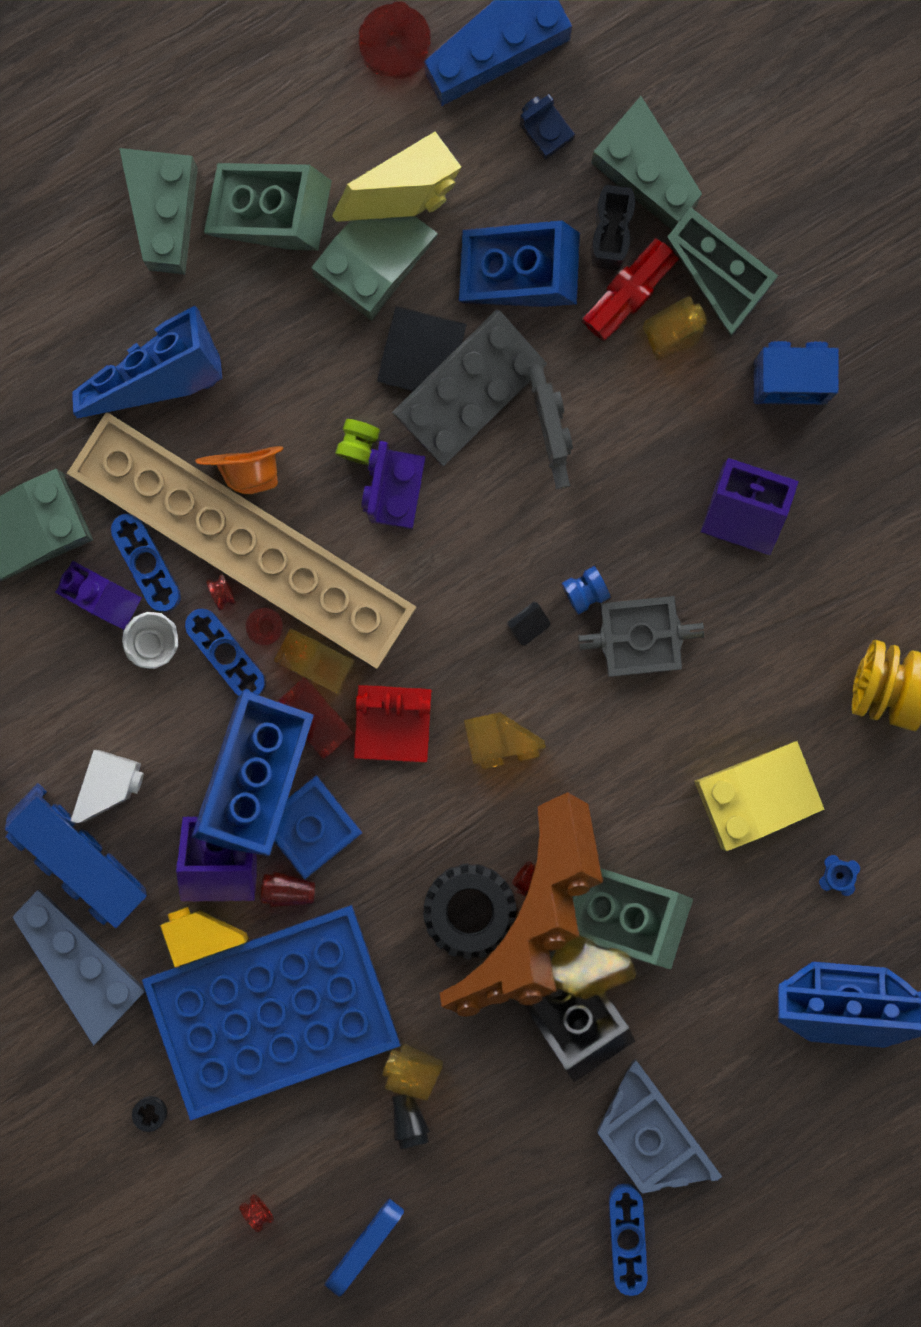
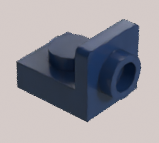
(545, 126)

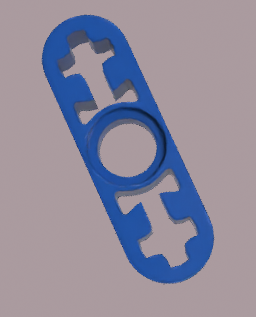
(125, 543)
(201, 638)
(364, 1247)
(639, 1266)

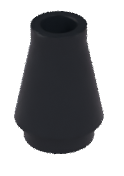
(409, 1122)

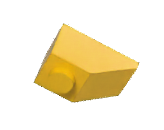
(198, 935)

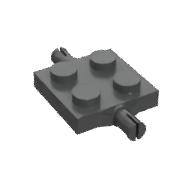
(550, 411)
(641, 636)

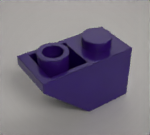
(98, 595)

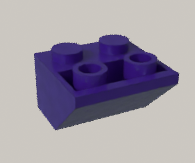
(749, 506)

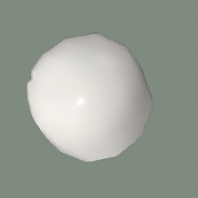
(150, 640)

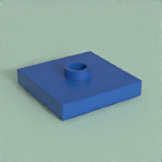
(314, 828)

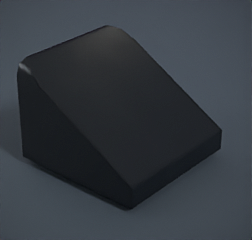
(528, 623)

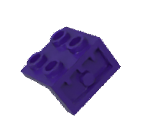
(394, 487)

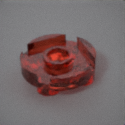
(395, 19)

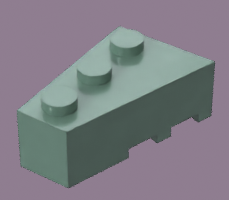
(642, 158)

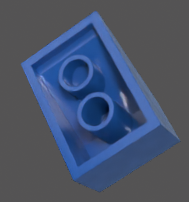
(520, 265)

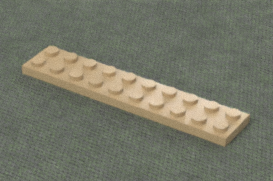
(242, 540)

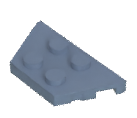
(651, 1137)

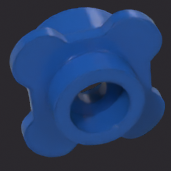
(846, 883)

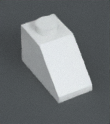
(106, 784)

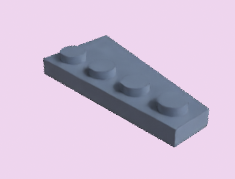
(82, 971)

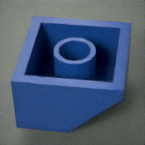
(796, 374)

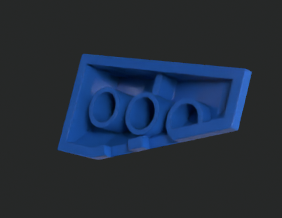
(165, 368)

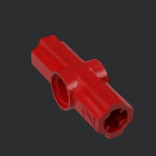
(630, 290)

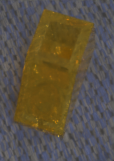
(675, 328)
(314, 661)
(498, 737)
(588, 970)
(411, 1072)

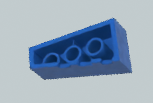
(495, 43)
(73, 858)

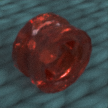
(221, 592)
(256, 1213)

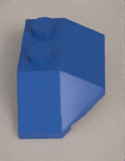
(850, 1005)

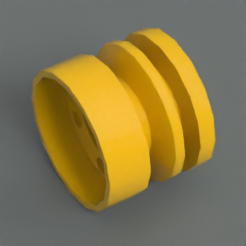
(886, 683)

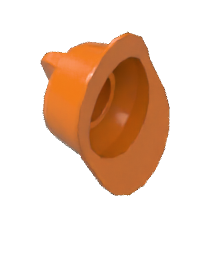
(247, 471)

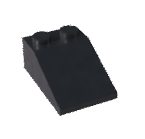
(580, 1029)

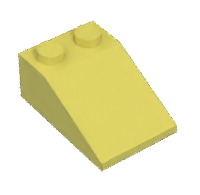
(402, 184)
(759, 796)

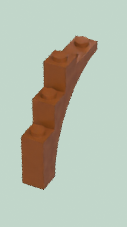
(547, 921)

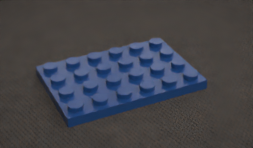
(271, 1012)

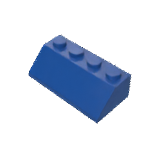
(253, 775)

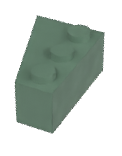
(162, 205)
(721, 269)

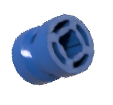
(586, 590)

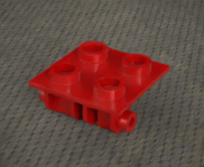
(392, 723)

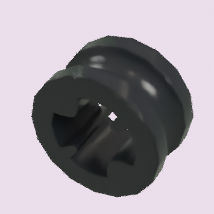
(138, 1117)

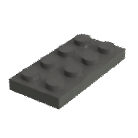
(469, 388)

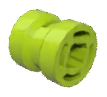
(357, 441)

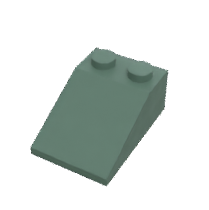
(269, 205)
(372, 260)
(39, 523)
(633, 918)

